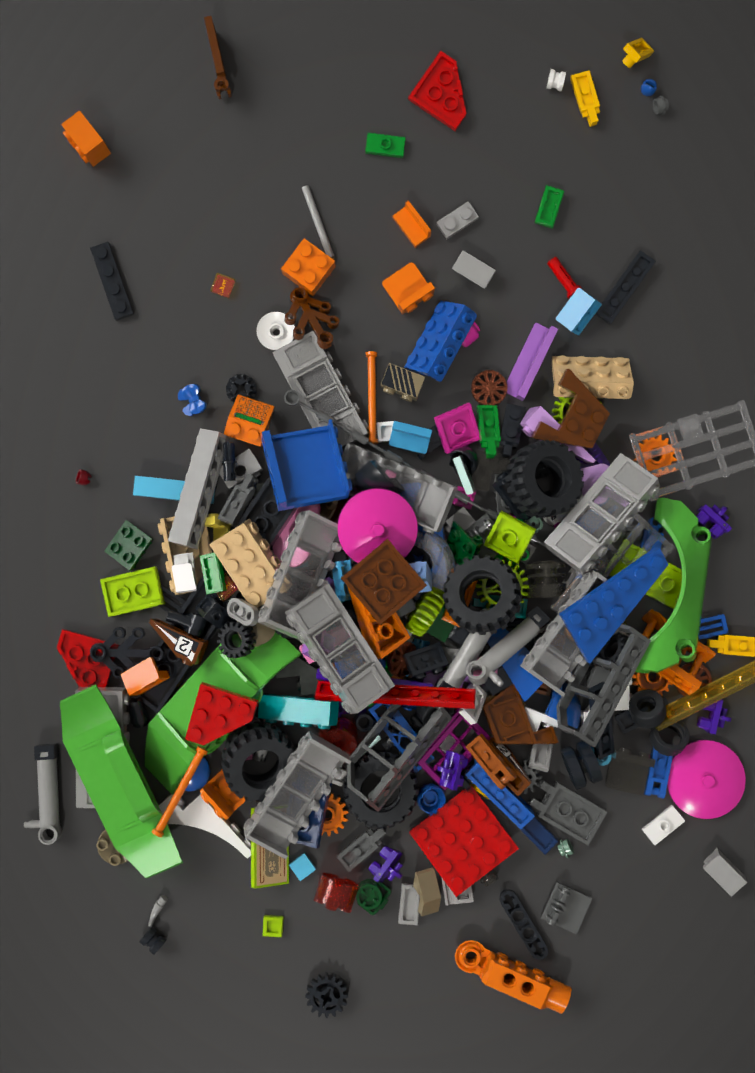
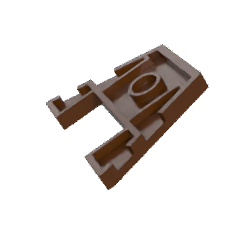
(582, 420)
(510, 722)

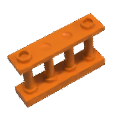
(685, 681)

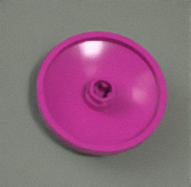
(373, 518)
(706, 779)

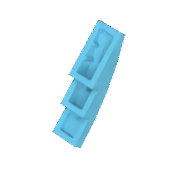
(159, 488)

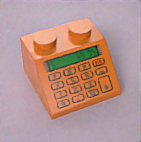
(248, 420)

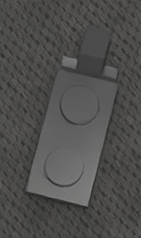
(238, 501)
(360, 848)

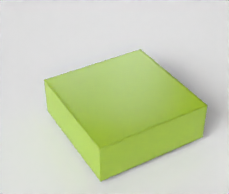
(273, 926)

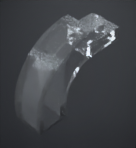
(441, 557)

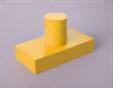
(636, 51)

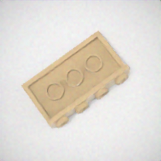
(600, 375)
(173, 549)
(247, 561)

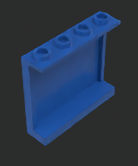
(306, 467)

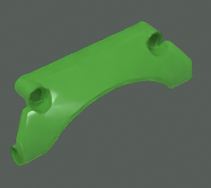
(684, 623)

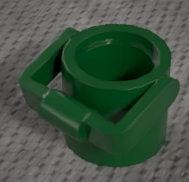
(370, 896)

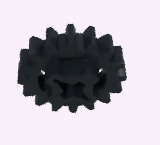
(319, 992)

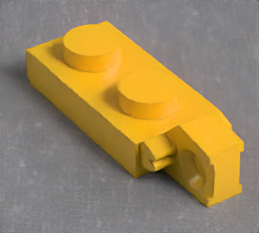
(586, 96)
(734, 645)

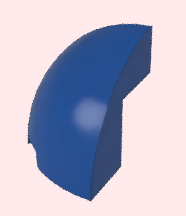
(573, 709)

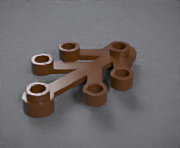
(300, 298)

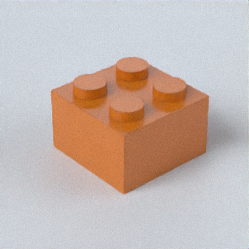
(85, 139)
(308, 267)

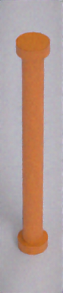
(371, 355)
(158, 831)

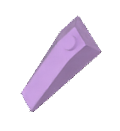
(538, 414)

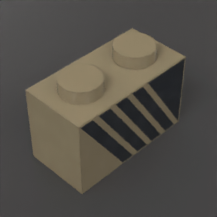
(402, 382)

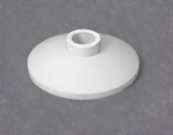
(268, 324)

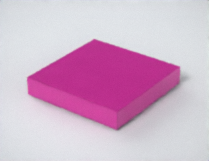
(457, 428)

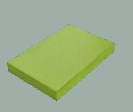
(132, 591)

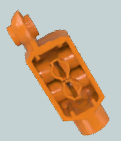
(492, 969)

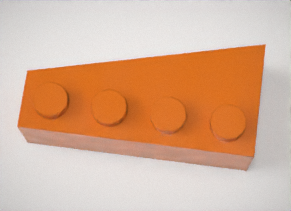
(382, 637)

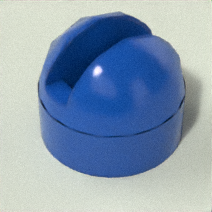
(648, 90)

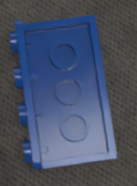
(441, 340)

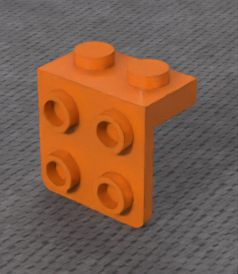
(408, 288)
(220, 796)

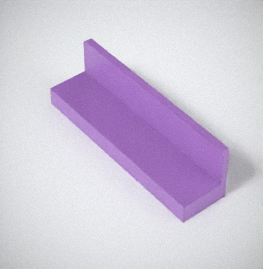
(530, 360)

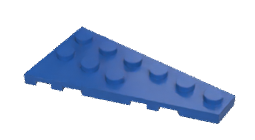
(604, 609)

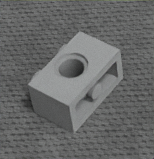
(251, 464)

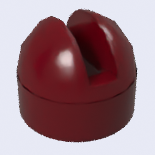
(82, 477)

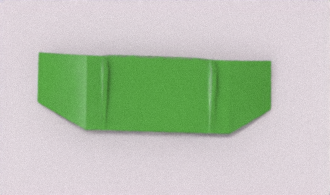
(166, 748)
(116, 782)

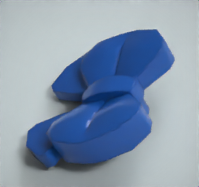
(196, 404)

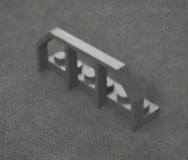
(611, 691)
(403, 764)

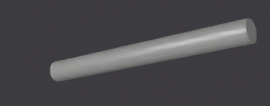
(317, 221)

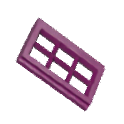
(456, 719)

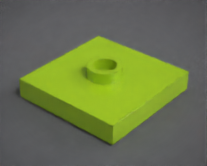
(509, 537)

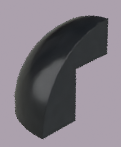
(373, 476)

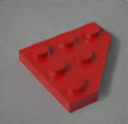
(441, 92)
(76, 654)
(218, 713)

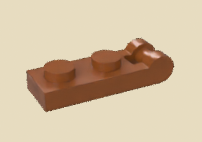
(491, 761)

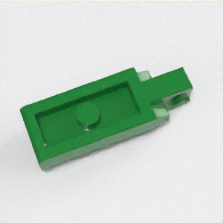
(489, 429)

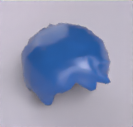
(431, 798)

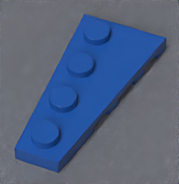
(522, 680)

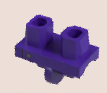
(716, 517)
(710, 724)
(451, 770)
(382, 871)

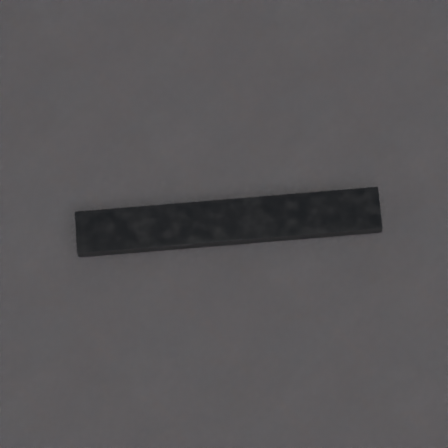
(271, 523)

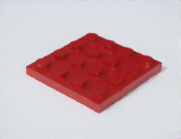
(463, 840)

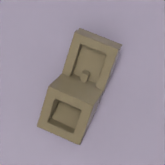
(428, 890)

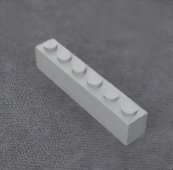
(198, 489)

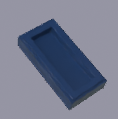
(539, 835)

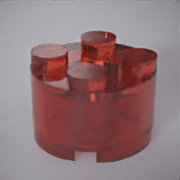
(341, 735)
(336, 892)

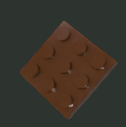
(383, 581)

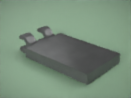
(568, 811)

